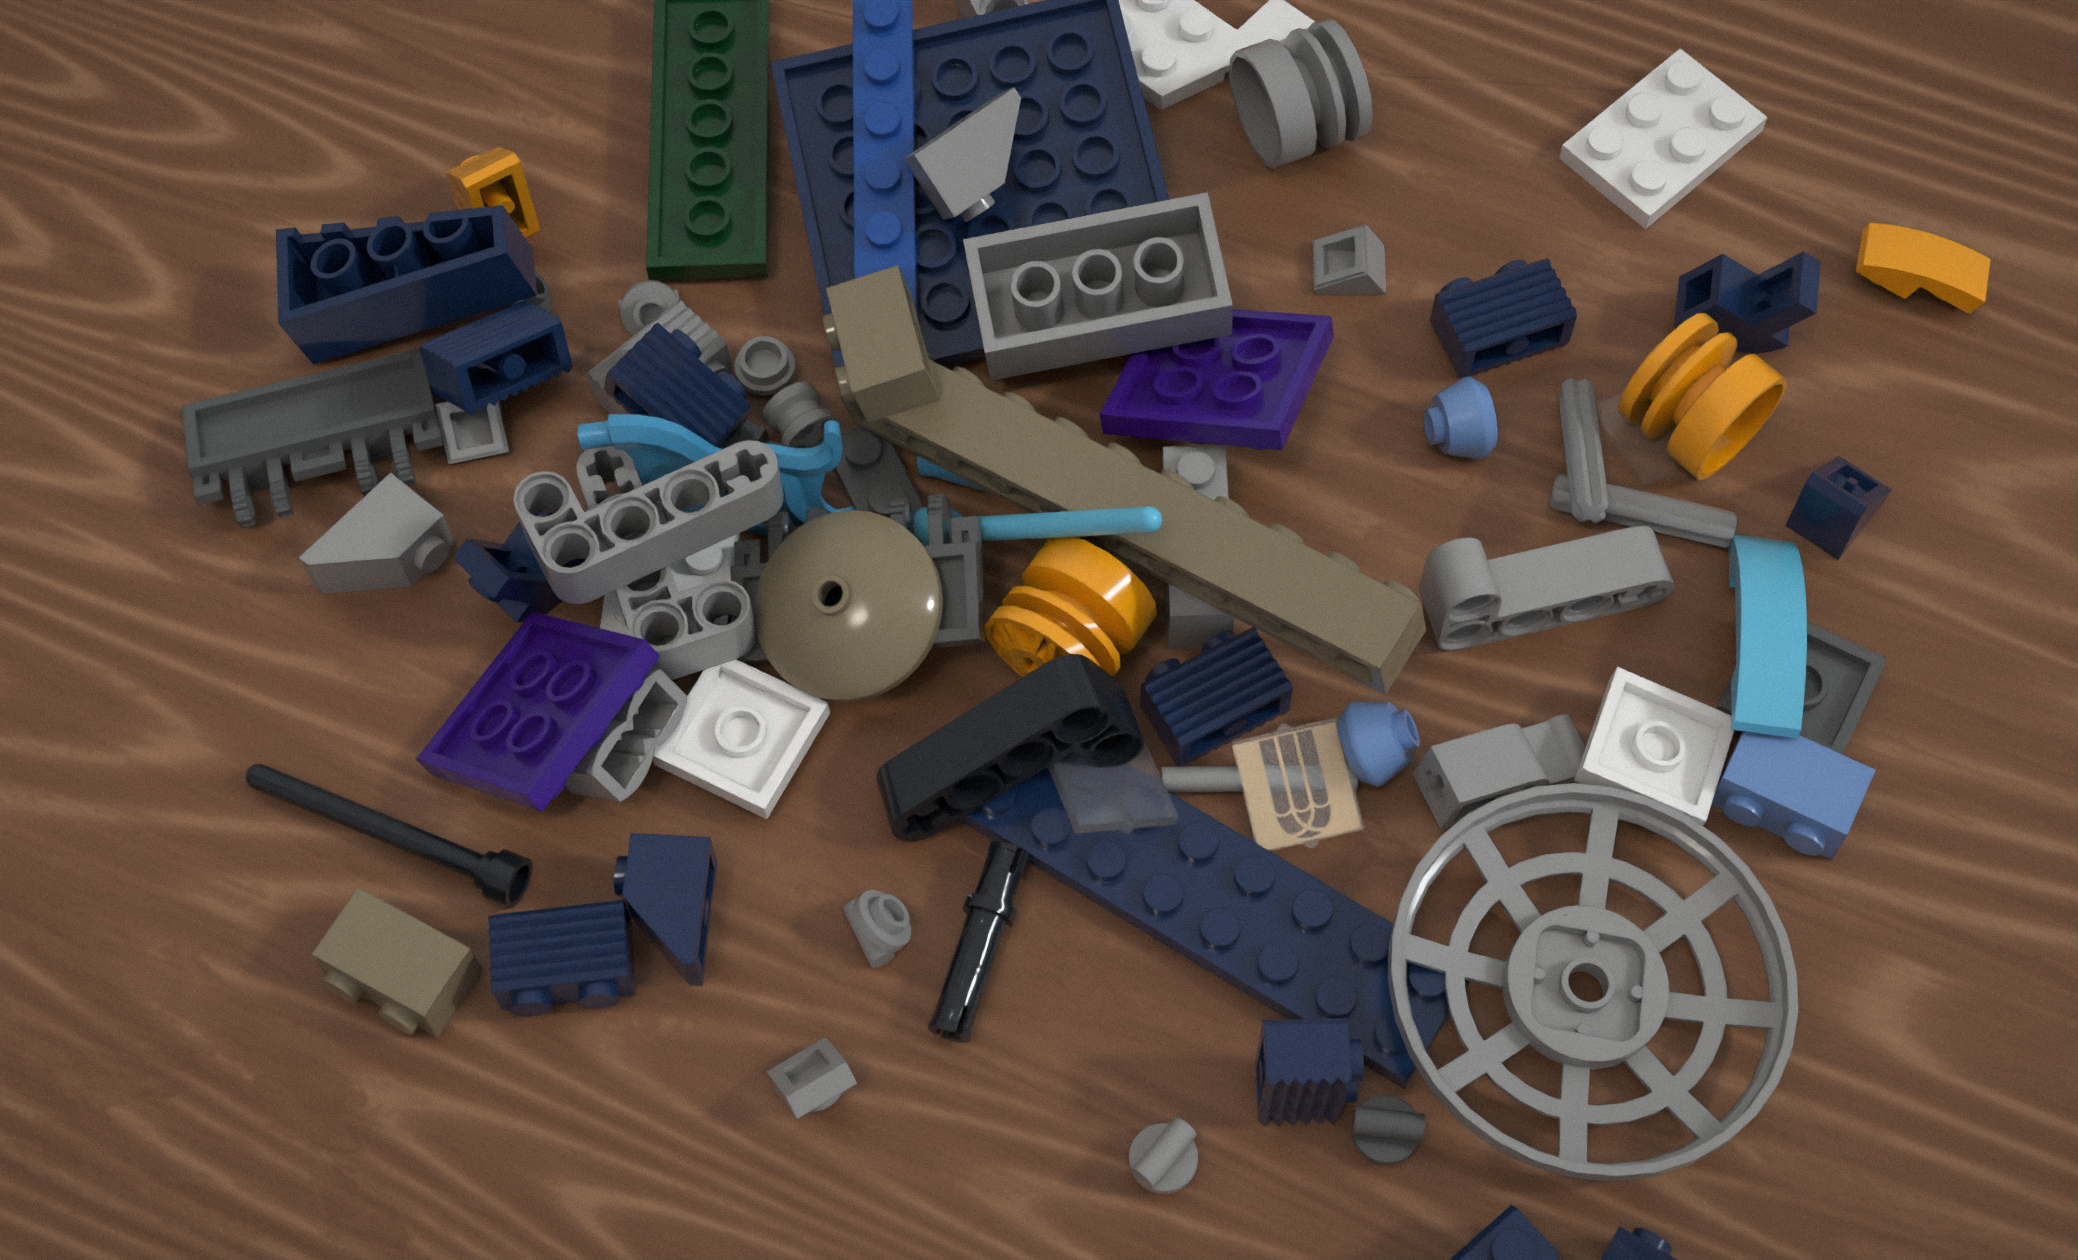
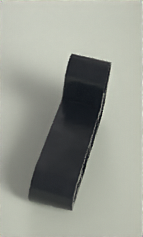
(1007, 740)

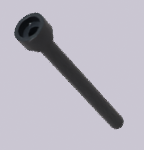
(499, 875)

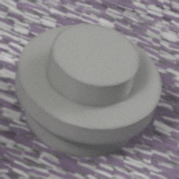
(764, 366)

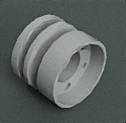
(1300, 93)

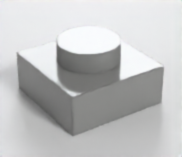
(812, 1078)

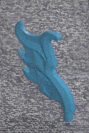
(666, 446)

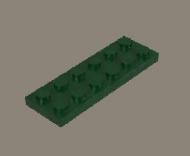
(709, 140)

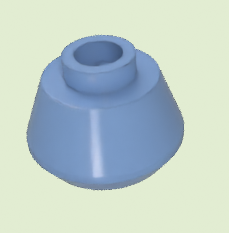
(1462, 420)
(1377, 740)

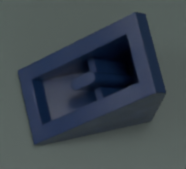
(1836, 505)

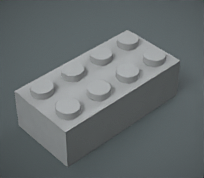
(1099, 286)

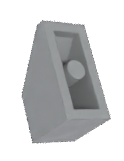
(968, 158)
(380, 542)

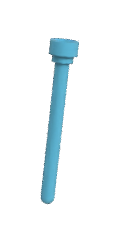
(1056, 524)

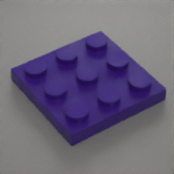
(1223, 388)
(538, 709)

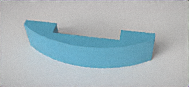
(1769, 636)

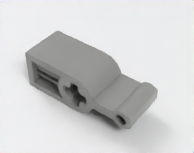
(1495, 763)

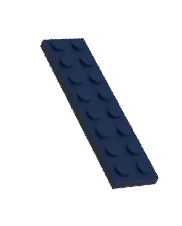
(1232, 914)

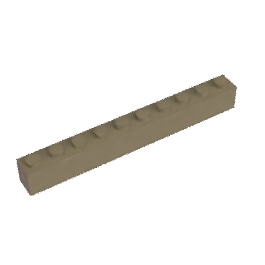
(1202, 545)

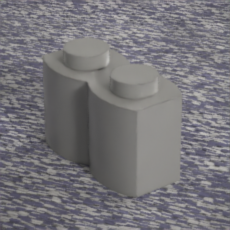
(625, 752)

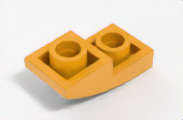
(1911, 259)

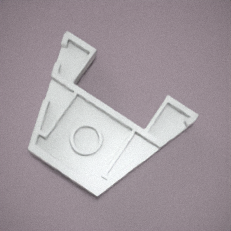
(1187, 48)

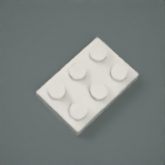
(1662, 138)

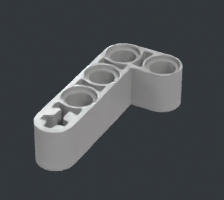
(742, 471)
(1539, 589)
(662, 607)

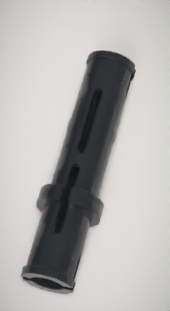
(988, 915)

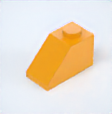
(494, 181)

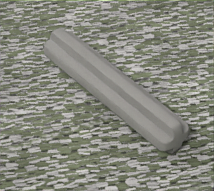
(1583, 450)
(1658, 512)

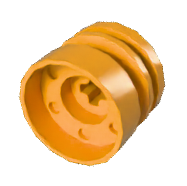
(1691, 388)
(1071, 604)

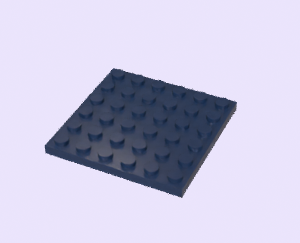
(1074, 151)

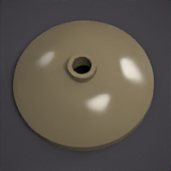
(876, 629)

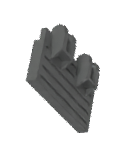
(310, 426)
(953, 545)

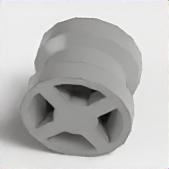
(798, 415)

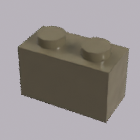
(880, 345)
(396, 964)

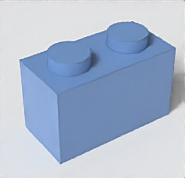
(1793, 790)

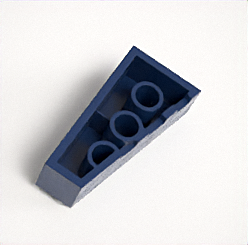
(397, 278)

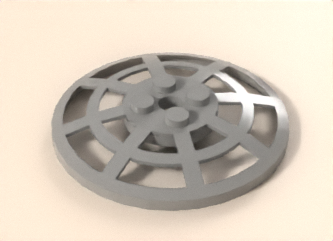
(1618, 956)

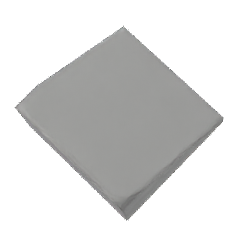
(1349, 263)
(472, 435)

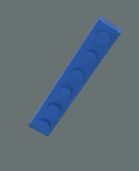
(882, 137)

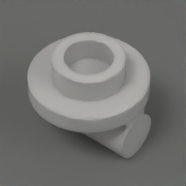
(644, 303)
(879, 925)
(1164, 1156)

